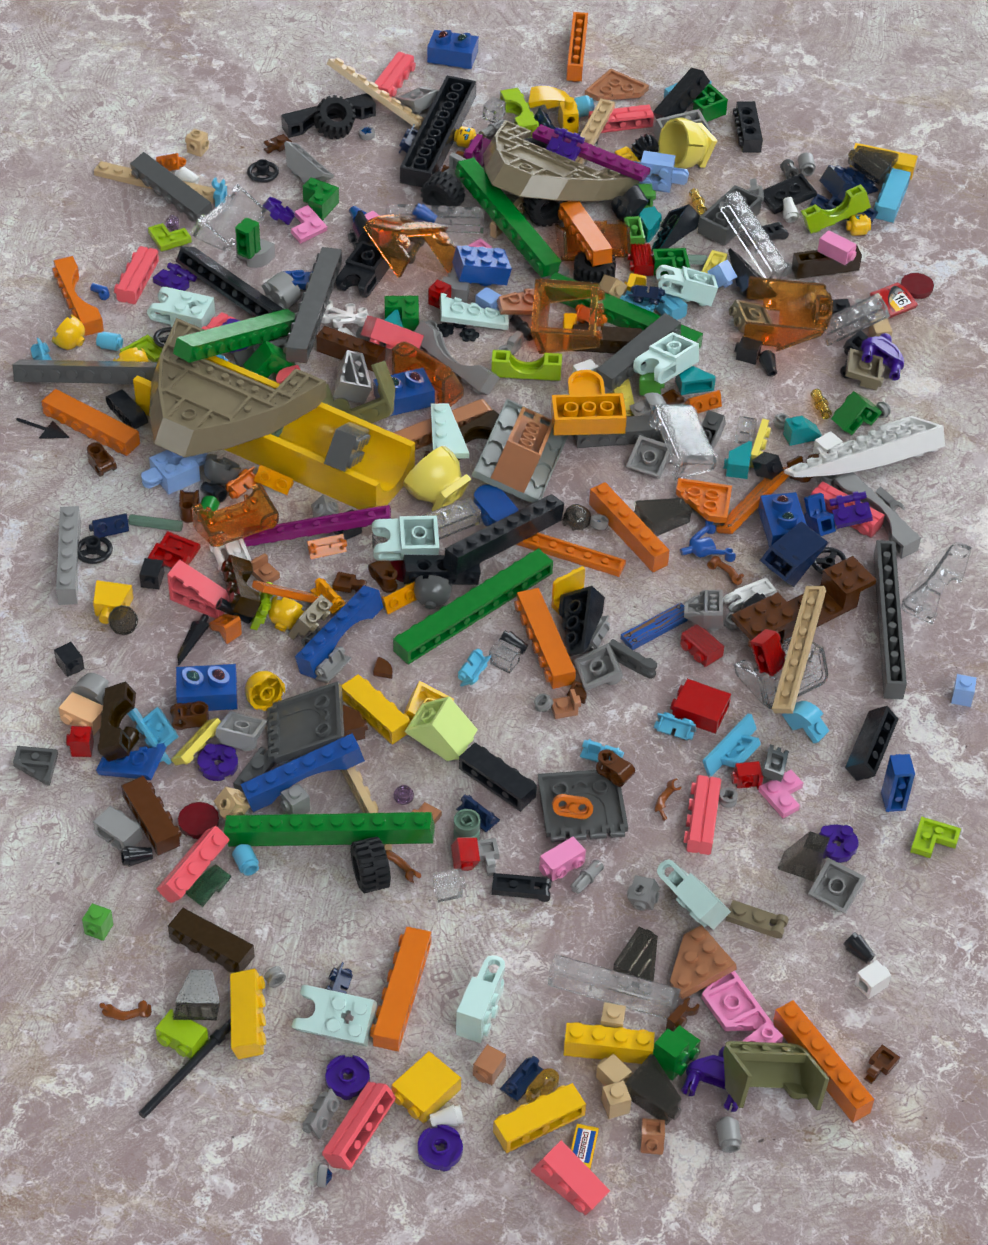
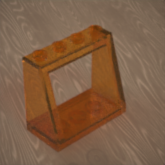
(560, 339)

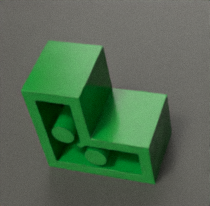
(711, 103)
(320, 196)
(672, 257)
(408, 309)
(267, 359)
(854, 412)
(676, 1050)

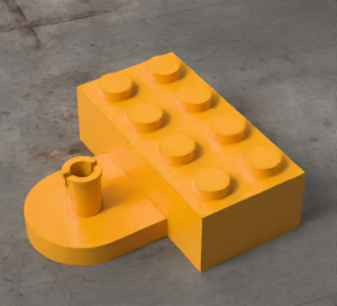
(587, 407)

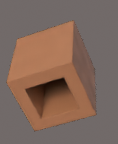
(489, 1065)

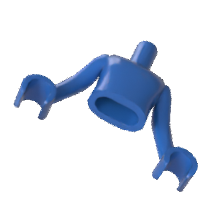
(706, 546)

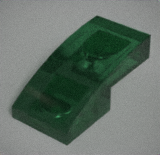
(205, 886)

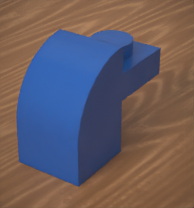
(816, 515)

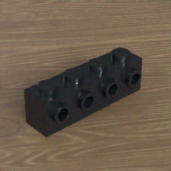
(682, 94)
(871, 743)
(497, 776)

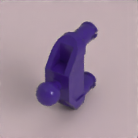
(883, 347)
(709, 1070)

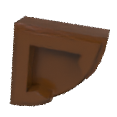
(673, 397)
(383, 668)
(579, 690)

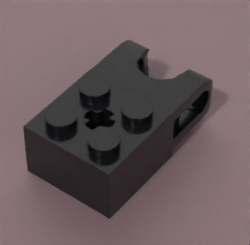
(363, 269)

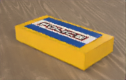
(585, 1143)

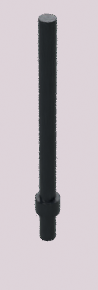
(216, 1038)

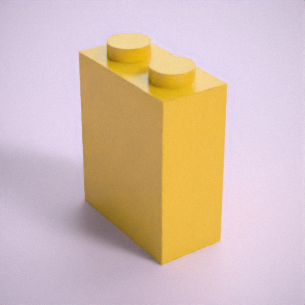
(426, 1087)

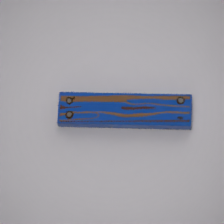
(654, 627)

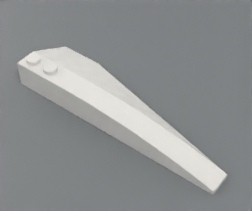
(882, 447)

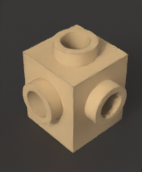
(197, 142)
(231, 802)

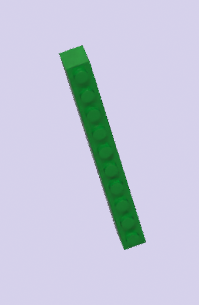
(508, 218)
(626, 314)
(234, 336)
(472, 606)
(329, 829)

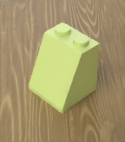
(442, 728)

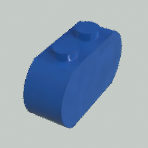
(493, 504)

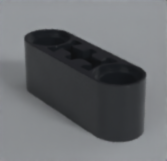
(126, 409)

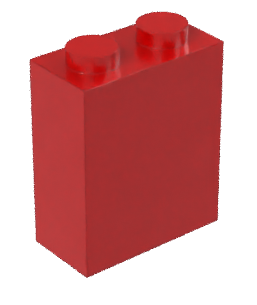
(701, 704)

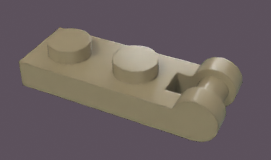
(757, 919)

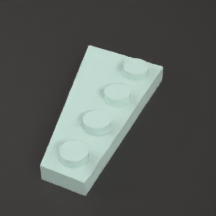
(471, 314)
(446, 431)

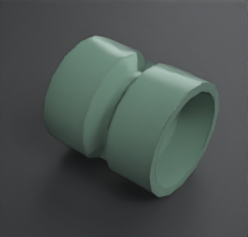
(466, 824)

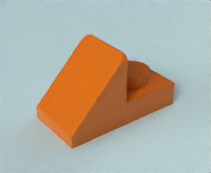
(228, 626)

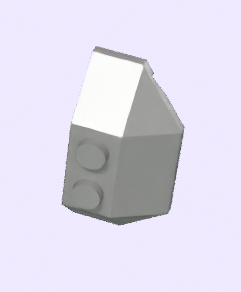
(304, 164)
(706, 609)

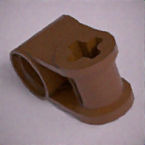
(100, 459)
(187, 500)
(384, 575)
(191, 715)
(615, 769)

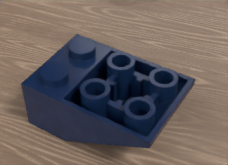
(839, 180)
(794, 553)

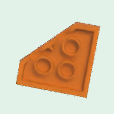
(706, 498)

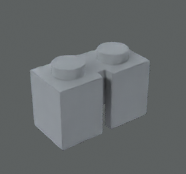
(116, 825)

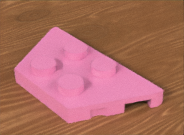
(734, 1004)

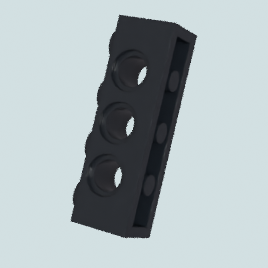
(748, 126)
(426, 565)

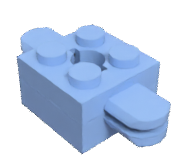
(662, 165)
(172, 471)

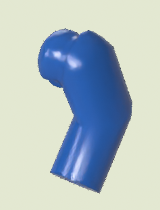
(102, 291)

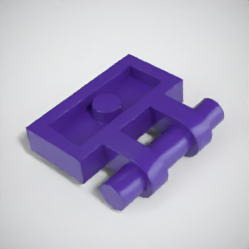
(563, 148)
(171, 280)
(851, 514)

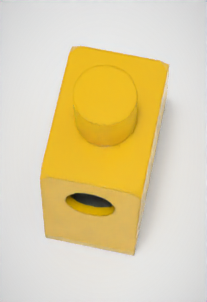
(568, 111)
(110, 595)

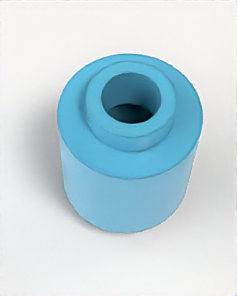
(109, 341)
(245, 859)

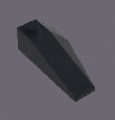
(676, 226)
(742, 270)
(580, 616)

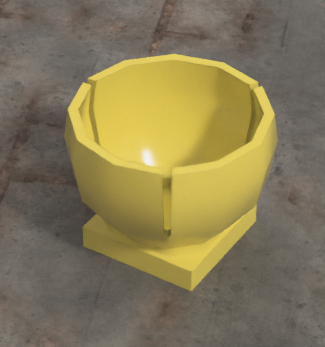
(688, 141)
(437, 479)

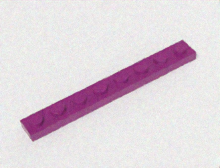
(598, 156)
(319, 525)

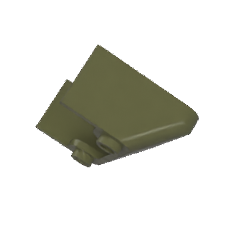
(375, 409)
(773, 1067)

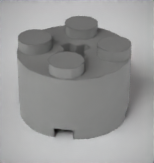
(282, 290)

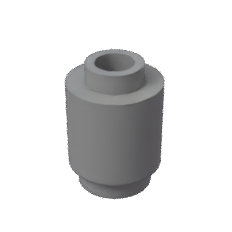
(806, 164)
(728, 1134)

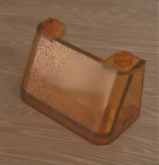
(443, 379)
(238, 520)

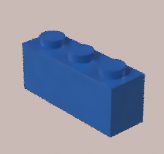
(897, 782)

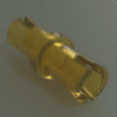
(697, 201)
(821, 403)

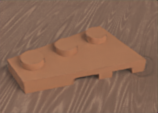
(517, 303)

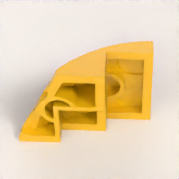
(546, 95)

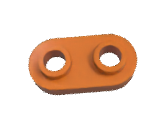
(571, 807)

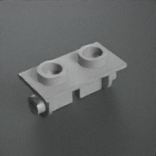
(601, 630)
(330, 668)
(326, 1106)

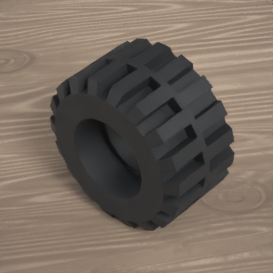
(337, 106)
(442, 190)
(542, 215)
(586, 272)
(370, 864)

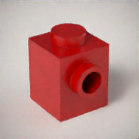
(435, 291)
(80, 741)
(465, 853)

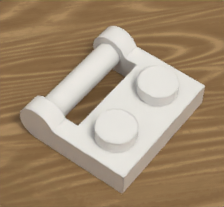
(234, 548)

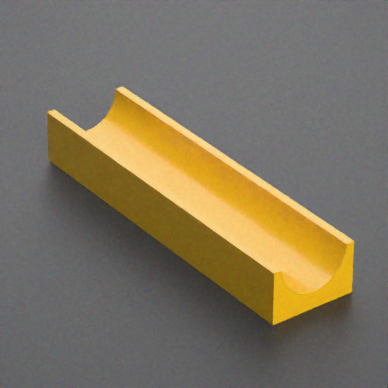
(305, 444)

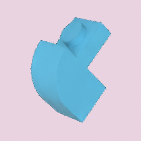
(809, 718)

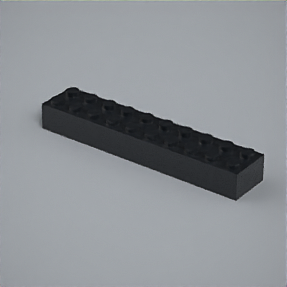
(438, 131)

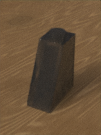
(872, 162)
(663, 514)
(805, 856)
(639, 955)
(197, 997)
(653, 1091)

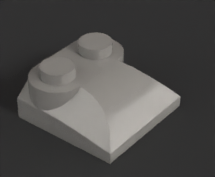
(418, 99)
(649, 457)
(599, 667)
(240, 730)
(837, 885)

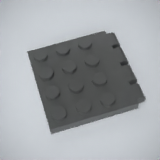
(305, 722)
(607, 803)

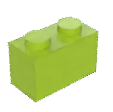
(181, 1035)

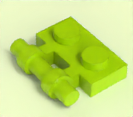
(262, 612)

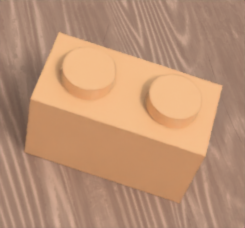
(81, 712)

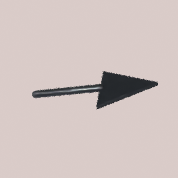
(51, 432)

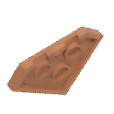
(616, 86)
(699, 962)

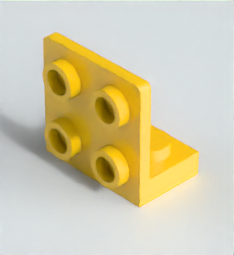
(567, 583)

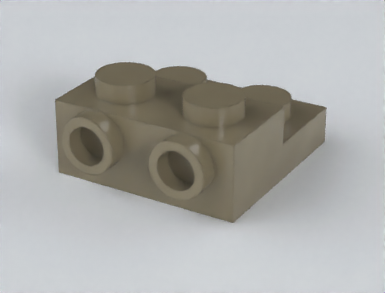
(748, 312)
(868, 373)
(309, 619)

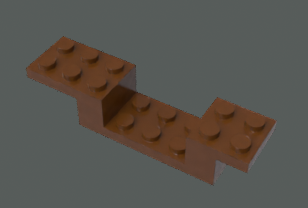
(843, 588)

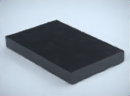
(794, 187)

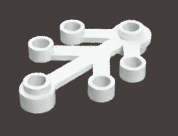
(342, 317)

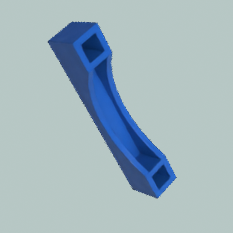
(361, 606)
(334, 756)

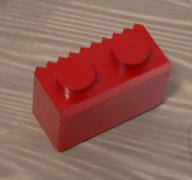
(641, 259)
(701, 645)
(768, 652)

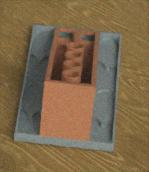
(520, 452)

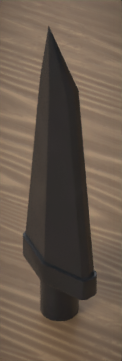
(194, 634)

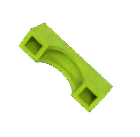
(516, 104)
(854, 202)
(545, 368)

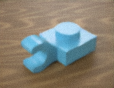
(220, 192)

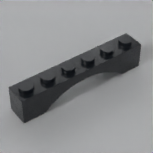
(299, 121)

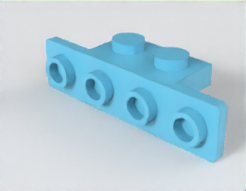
(155, 728)
(734, 748)

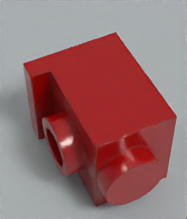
(747, 775)

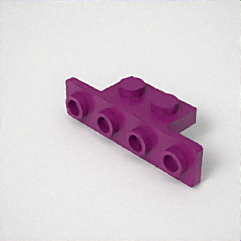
(477, 148)

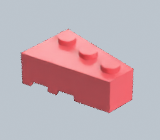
(389, 333)
(195, 590)
(570, 1178)

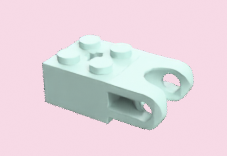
(688, 284)
(184, 305)
(668, 357)
(406, 537)
(694, 895)
(481, 1001)
(330, 1012)

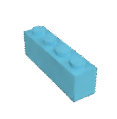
(892, 194)

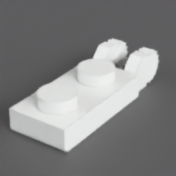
(744, 593)

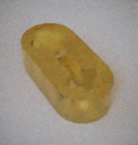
(538, 1084)

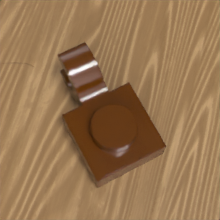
(276, 143)
(347, 582)
(679, 1016)
(882, 1061)

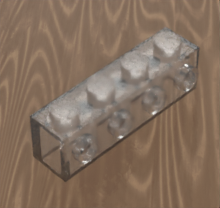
(855, 319)

